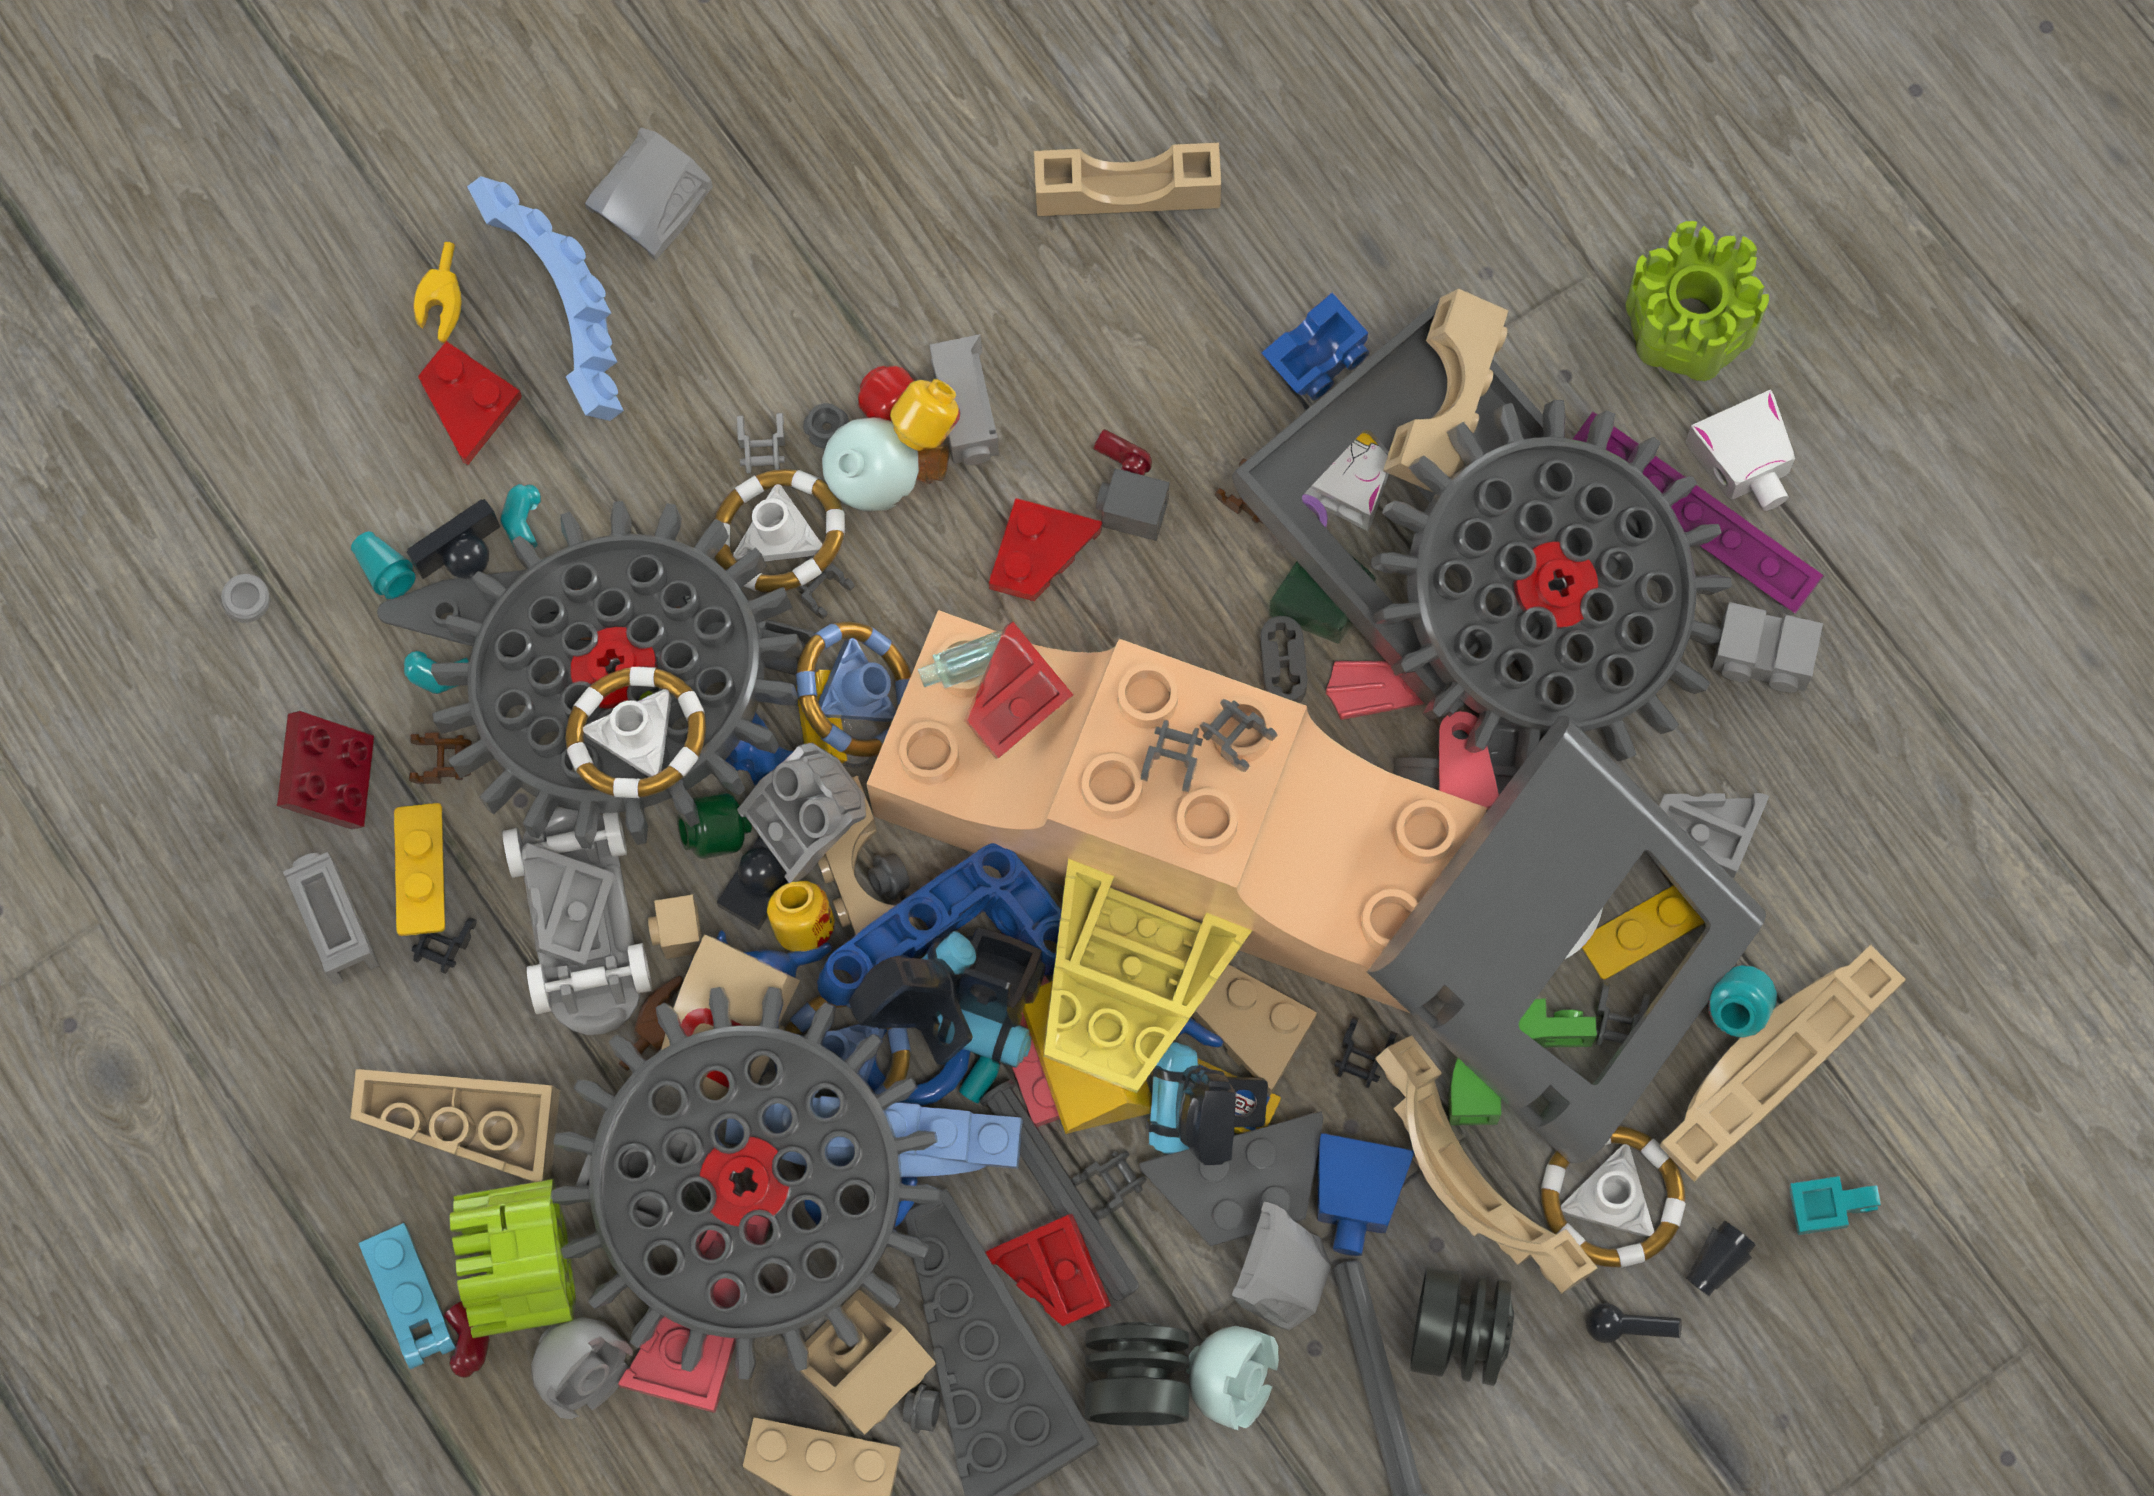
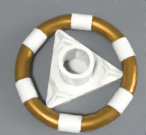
(780, 528)
(635, 732)
(1616, 1200)

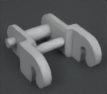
(777, 440)

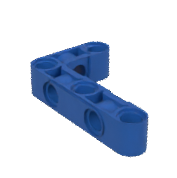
(1013, 903)

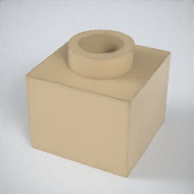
(676, 926)

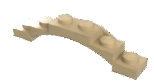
(1775, 1061)
(1460, 1183)

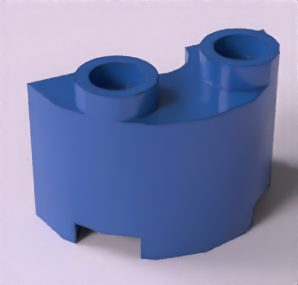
(1319, 348)

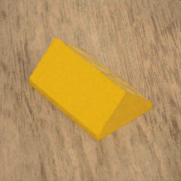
(1080, 1097)

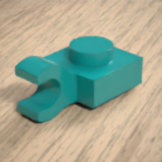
(1824, 1206)

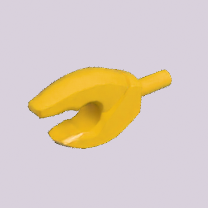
(441, 289)

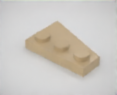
(1255, 1023)
(819, 1462)

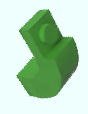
(1475, 1102)

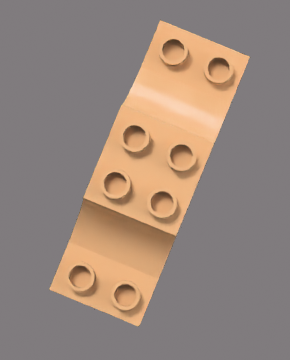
(1297, 848)

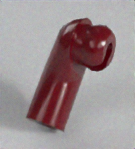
(1132, 457)
(470, 1351)

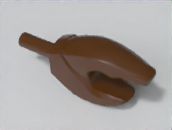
(647, 1027)

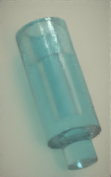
(961, 662)

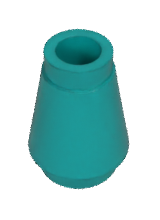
(383, 566)

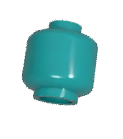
(1742, 1001)

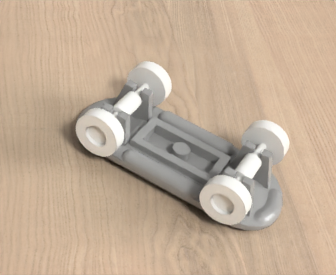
(617, 970)

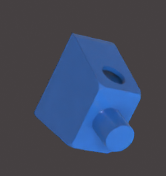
(1358, 1188)

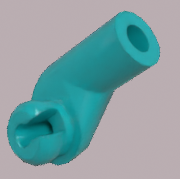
(516, 509)
(418, 671)
(979, 1079)

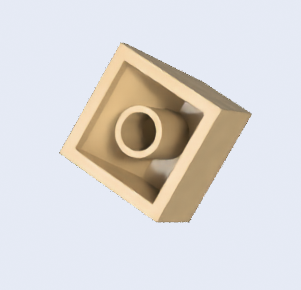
(871, 1374)

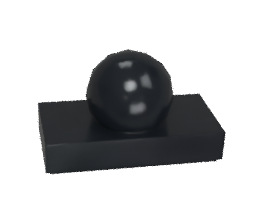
(457, 544)
(753, 885)

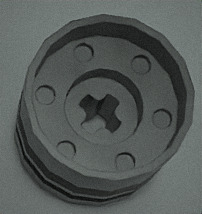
(1461, 1326)
(1137, 1370)

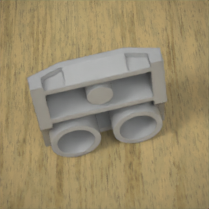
(651, 192)
(804, 808)
(1282, 1270)

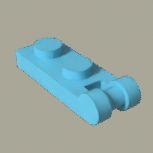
(407, 1294)

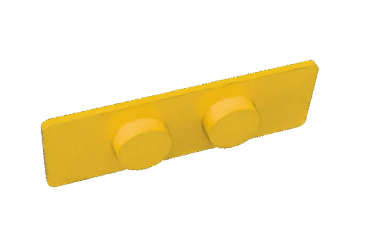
(419, 869)
(1640, 932)

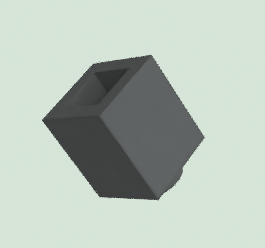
(1133, 504)

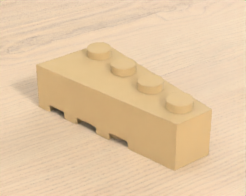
(476, 1119)

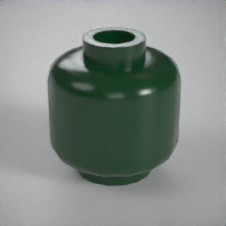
(720, 827)

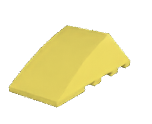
(1127, 977)

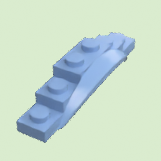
(579, 291)
(963, 1145)

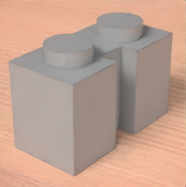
(1767, 648)

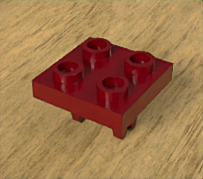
(325, 770)

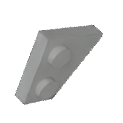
(1717, 823)
(564, 902)

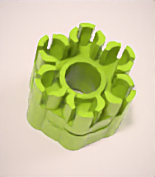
(1698, 270)
(521, 1244)

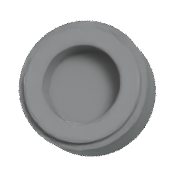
(245, 598)

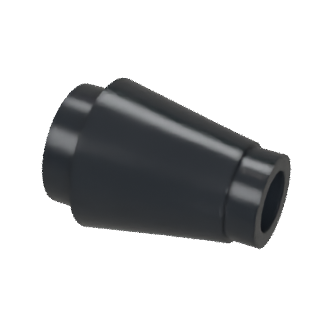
(1720, 1258)

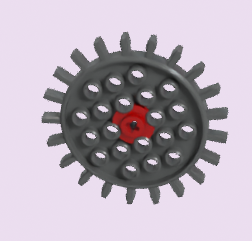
(613, 565)
(1447, 617)
(854, 1239)

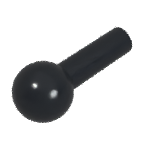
(1608, 1323)

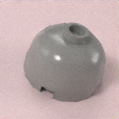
(578, 1365)

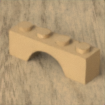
(1175, 180)
(1465, 336)
(838, 865)

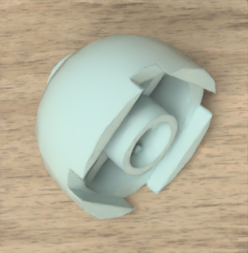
(869, 465)
(1230, 1374)

